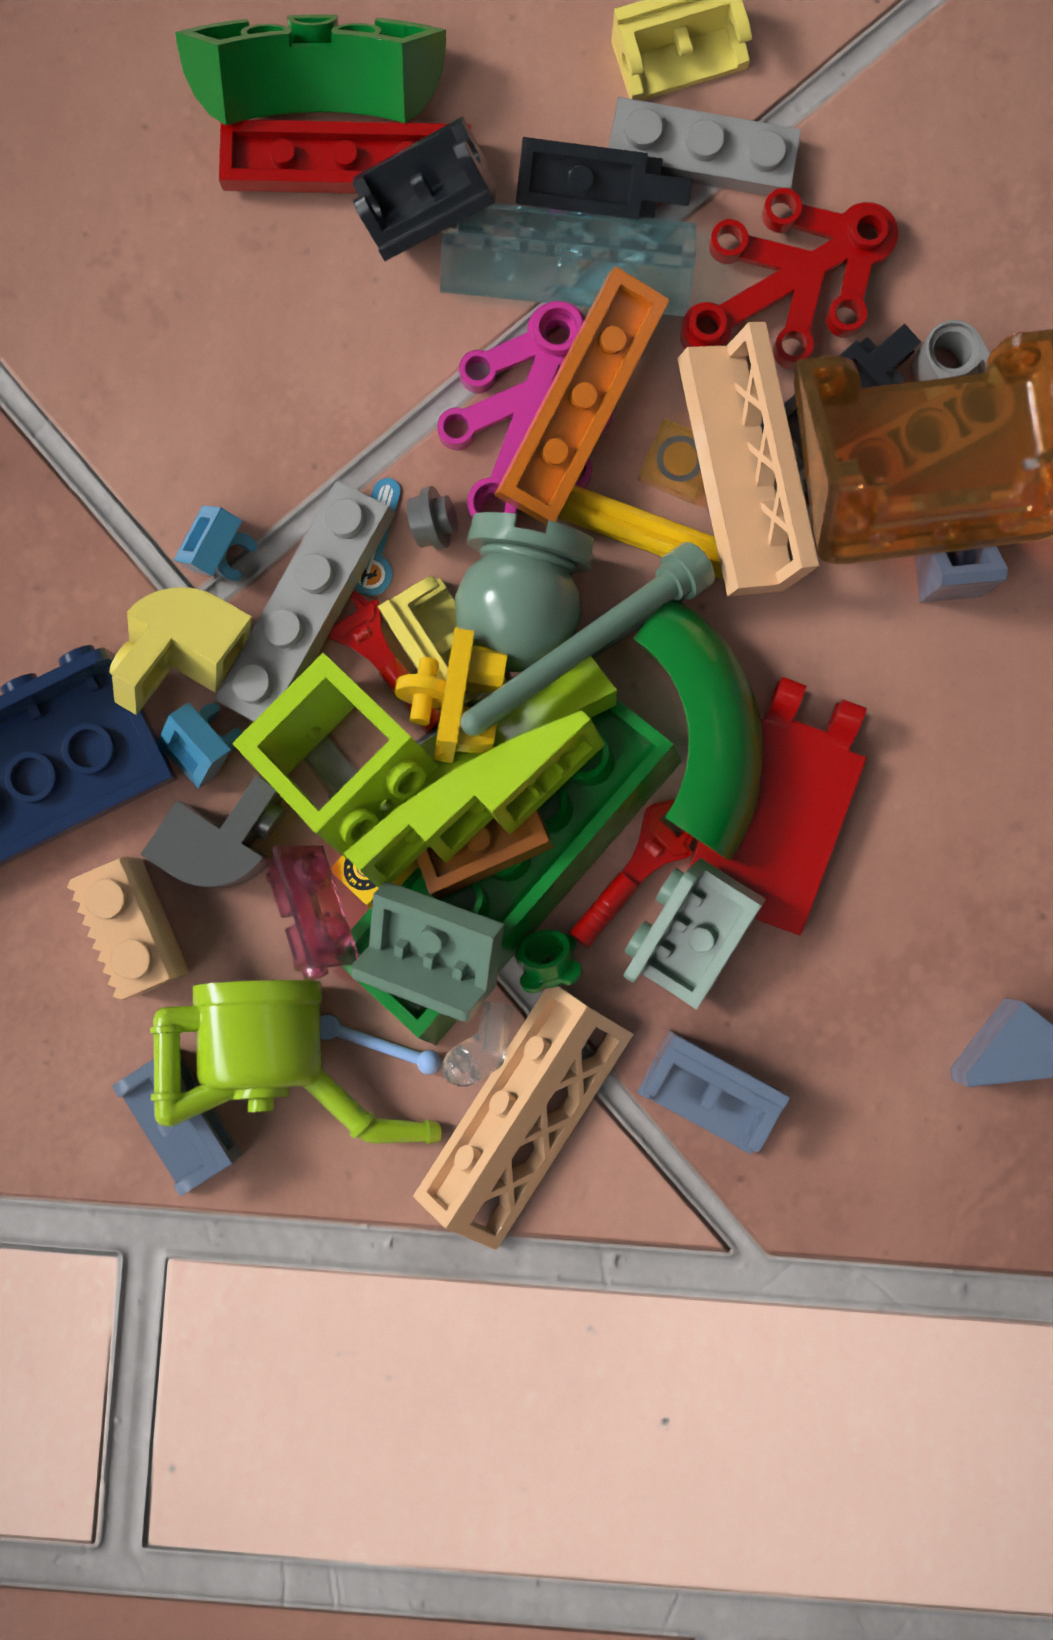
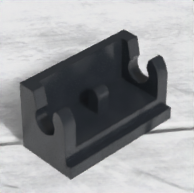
(424, 189)

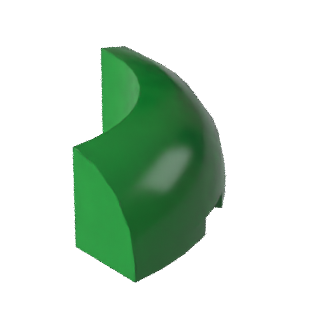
(312, 67)
(722, 725)

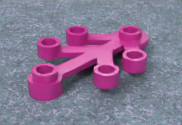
(518, 401)

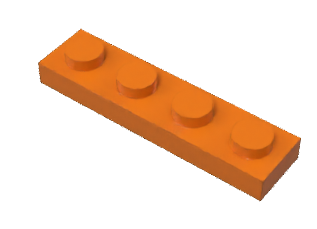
(582, 396)

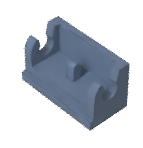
(713, 1093)
(190, 1149)

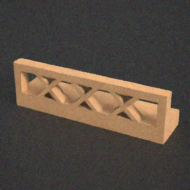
(742, 463)
(514, 1112)

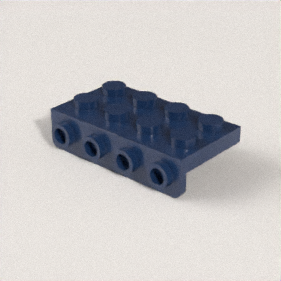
(70, 752)

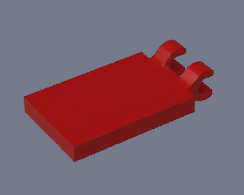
(799, 810)

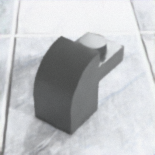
(216, 855)

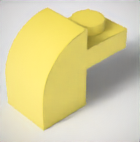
(177, 631)

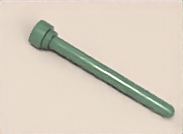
(681, 575)

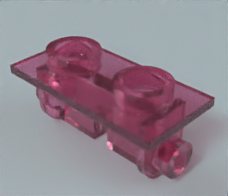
(308, 892)

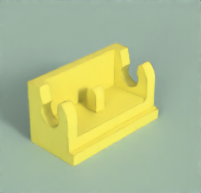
(679, 43)
(425, 625)

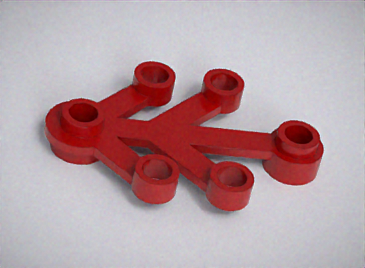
(797, 271)

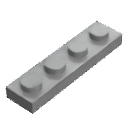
(306, 600)

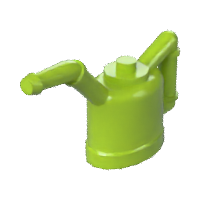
(255, 1047)

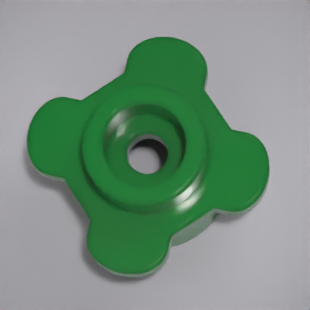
(547, 960)

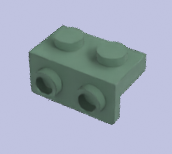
(694, 933)
(430, 952)

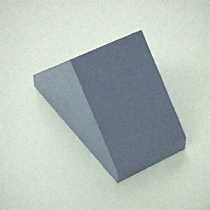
(959, 574)
(1008, 1048)

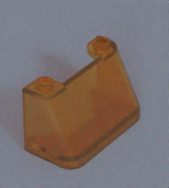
(929, 458)

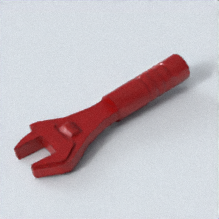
(364, 635)
(653, 849)

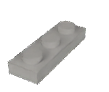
(708, 145)

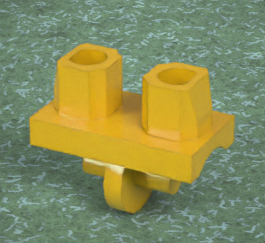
(469, 669)

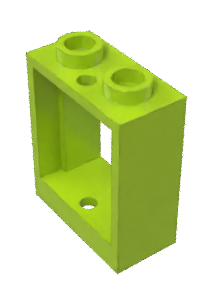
(301, 721)

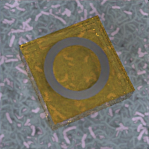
(673, 463)

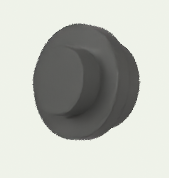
(432, 518)

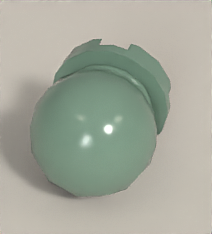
(522, 587)

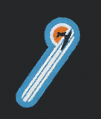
(378, 572)

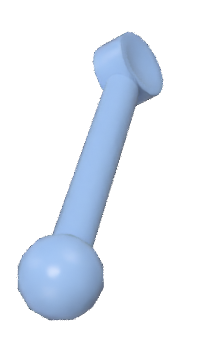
(428, 1061)

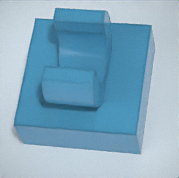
(208, 543)
(194, 744)

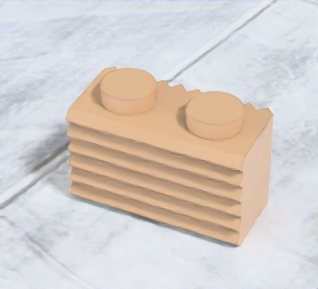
(128, 927)

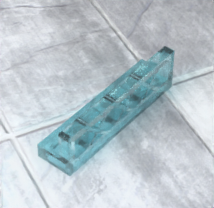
(565, 255)

